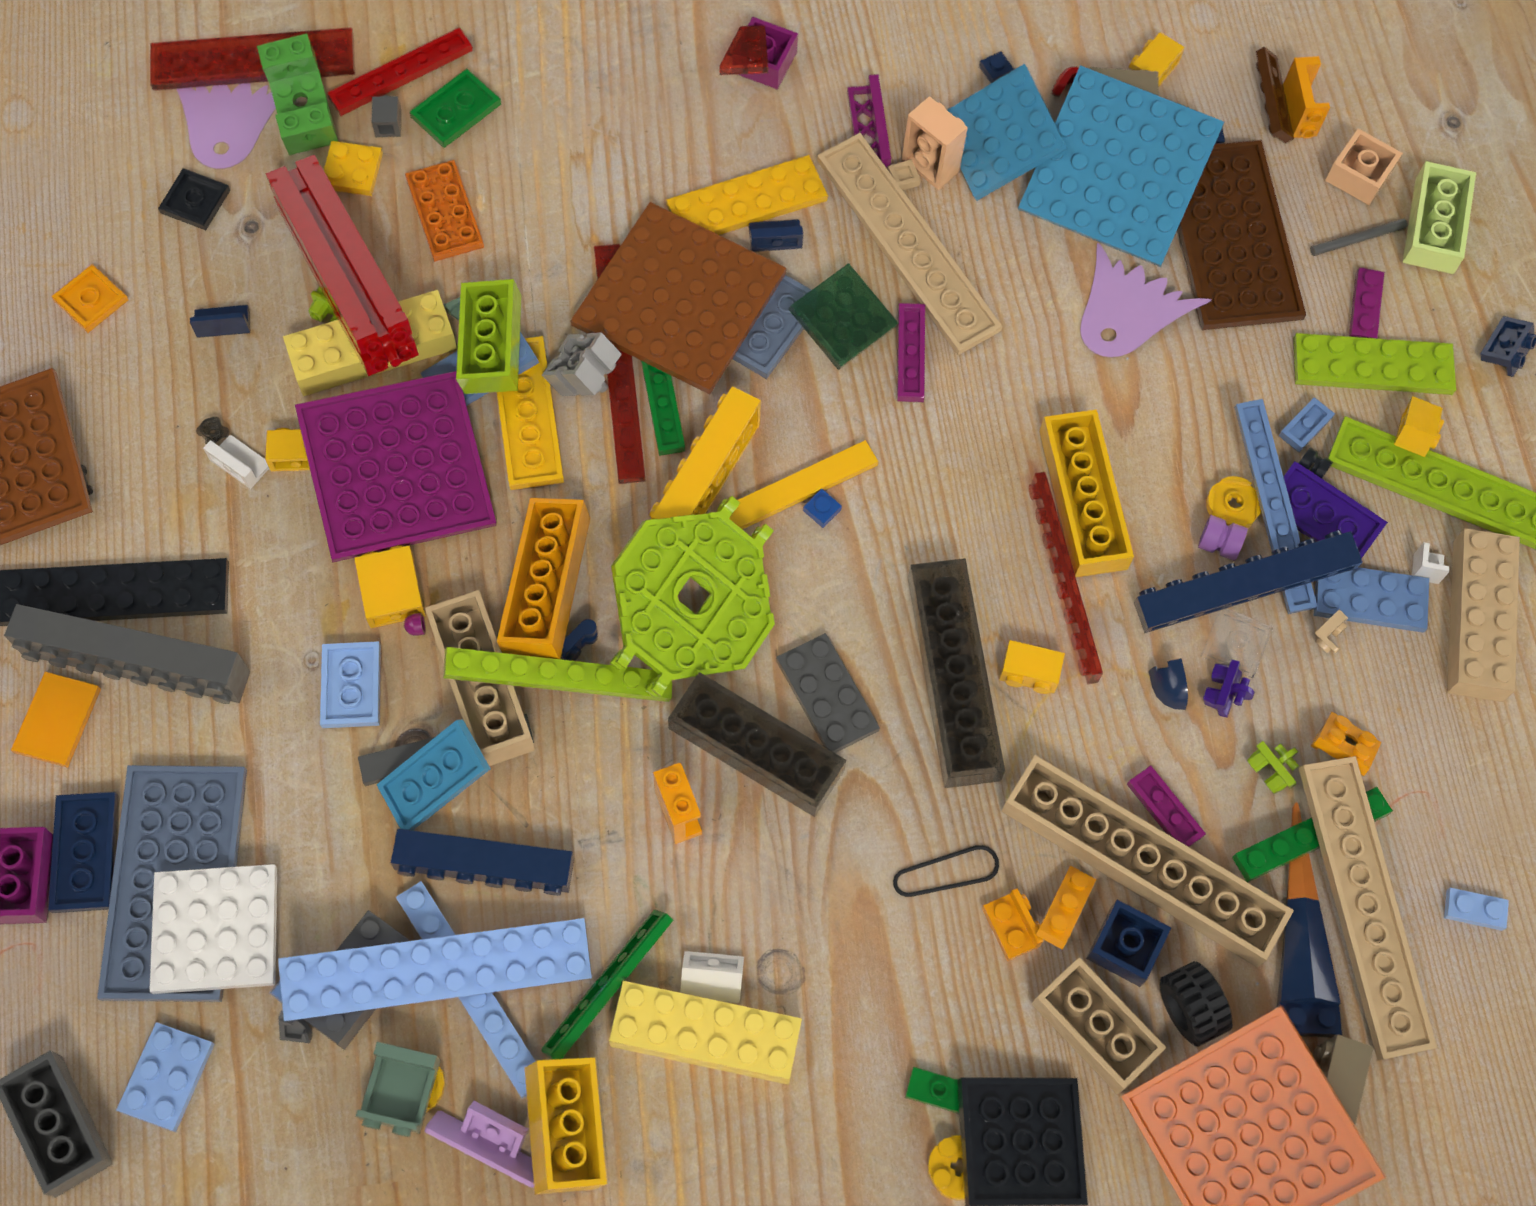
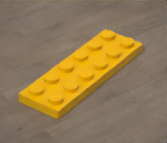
(752, 197)
(530, 427)

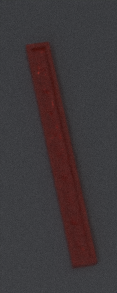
(623, 400)

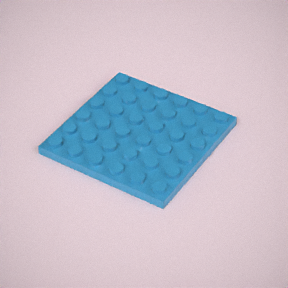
(1124, 166)

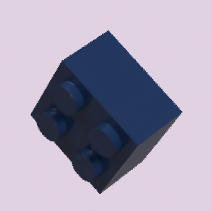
(1128, 943)

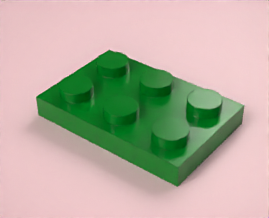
(455, 108)

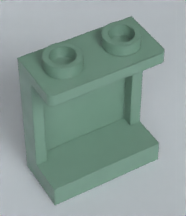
(398, 1089)

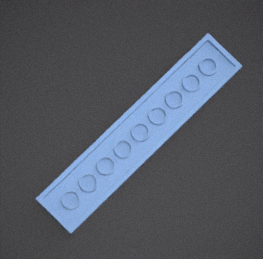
(433, 969)

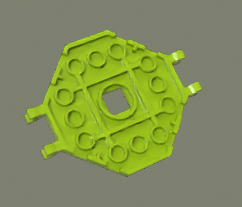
(663, 629)

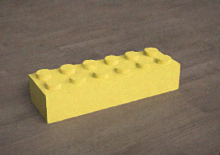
(326, 358)
(705, 1032)

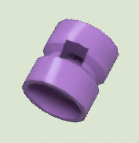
(1221, 537)

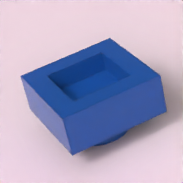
(822, 508)

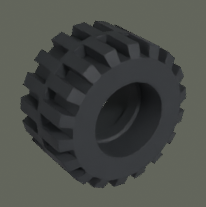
(1196, 1003)

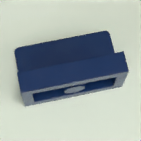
(776, 235)
(221, 321)

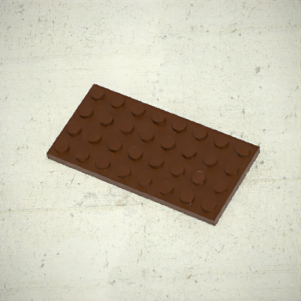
(1239, 243)

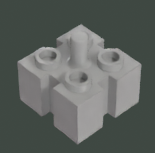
(582, 365)

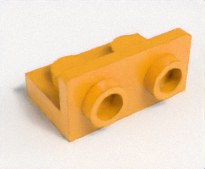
(1013, 924)

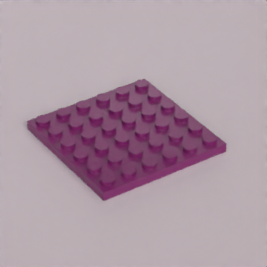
(395, 466)

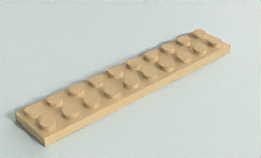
(909, 244)
(1367, 908)

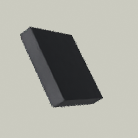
(194, 199)

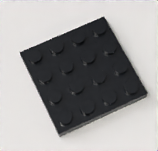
(1022, 1142)

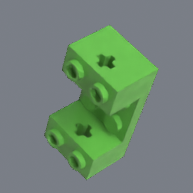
(295, 74)

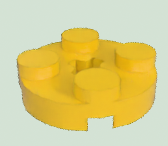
(1243, 492)
(939, 1169)

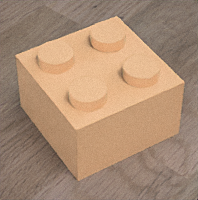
(1363, 166)

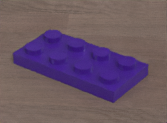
(1325, 509)

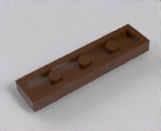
(1274, 94)

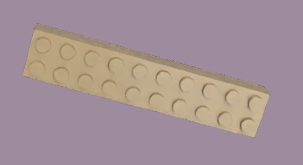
(1148, 861)

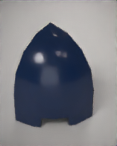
(1170, 684)

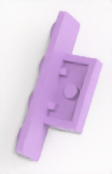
(486, 1138)

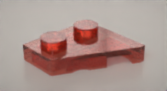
(746, 52)

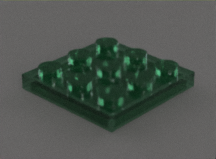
(843, 316)

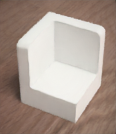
(1429, 564)

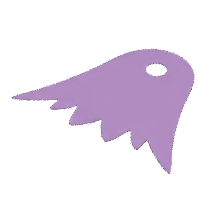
(227, 118)
(1128, 307)

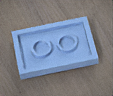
(350, 685)
(165, 1077)

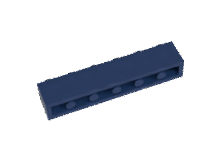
(482, 861)

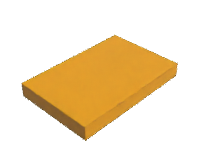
(56, 719)

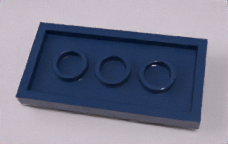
(83, 852)

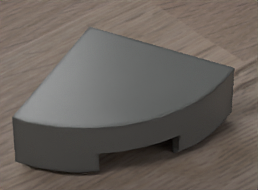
(294, 1030)

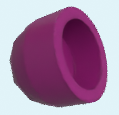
(415, 624)

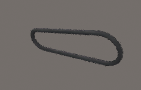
(965, 883)

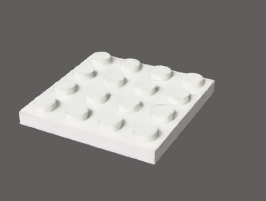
(214, 929)

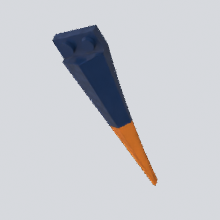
(1307, 973)

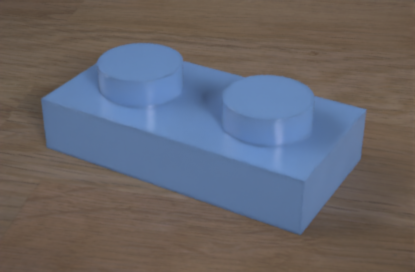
(1306, 424)

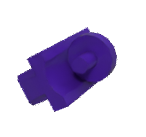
(1232, 687)

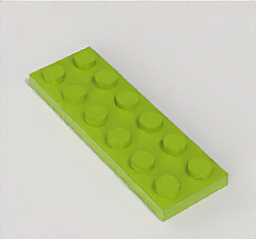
(1374, 364)

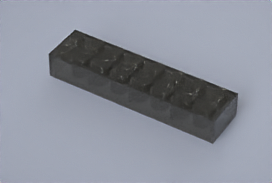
(955, 673)

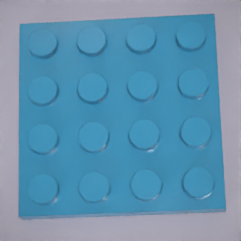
(1005, 132)

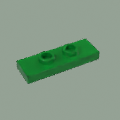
(933, 1090)

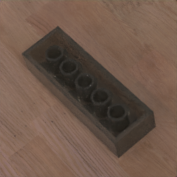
(756, 744)

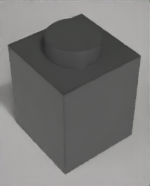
(386, 116)

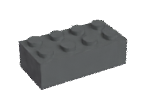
(345, 1026)
(53, 1124)

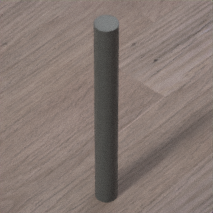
(1358, 237)

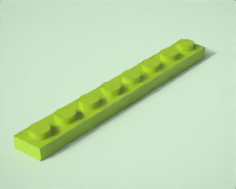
(550, 674)

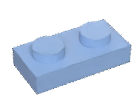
(1476, 909)

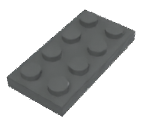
(827, 693)

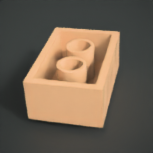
(934, 142)

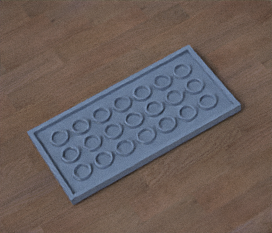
(167, 823)

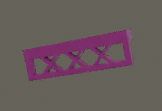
(876, 114)

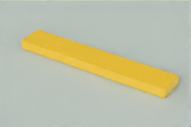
(804, 484)

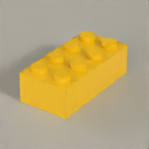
(565, 1125)

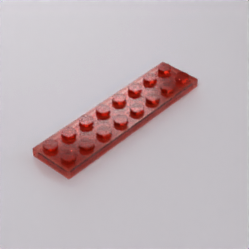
(237, 58)

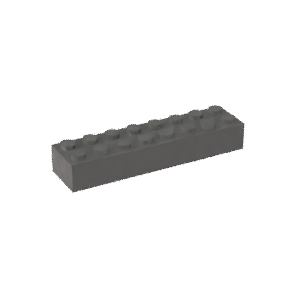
(127, 654)

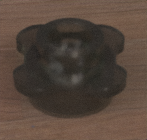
(212, 424)

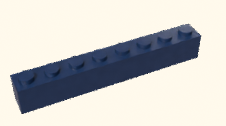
(1248, 581)

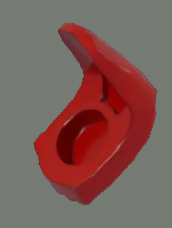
(1065, 78)

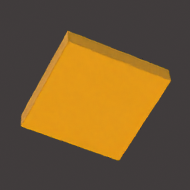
(90, 298)

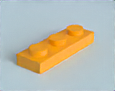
(1066, 907)

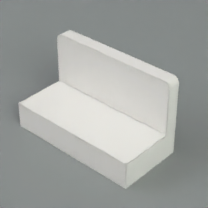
(237, 460)
(712, 976)

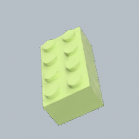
(1439, 217)

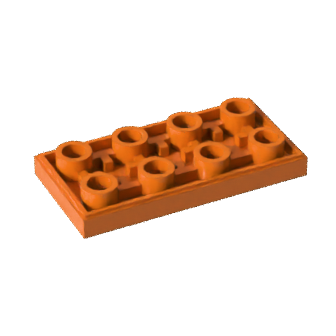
(444, 210)

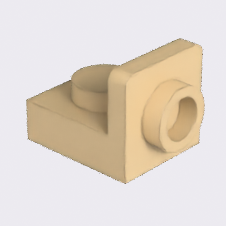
(1333, 626)

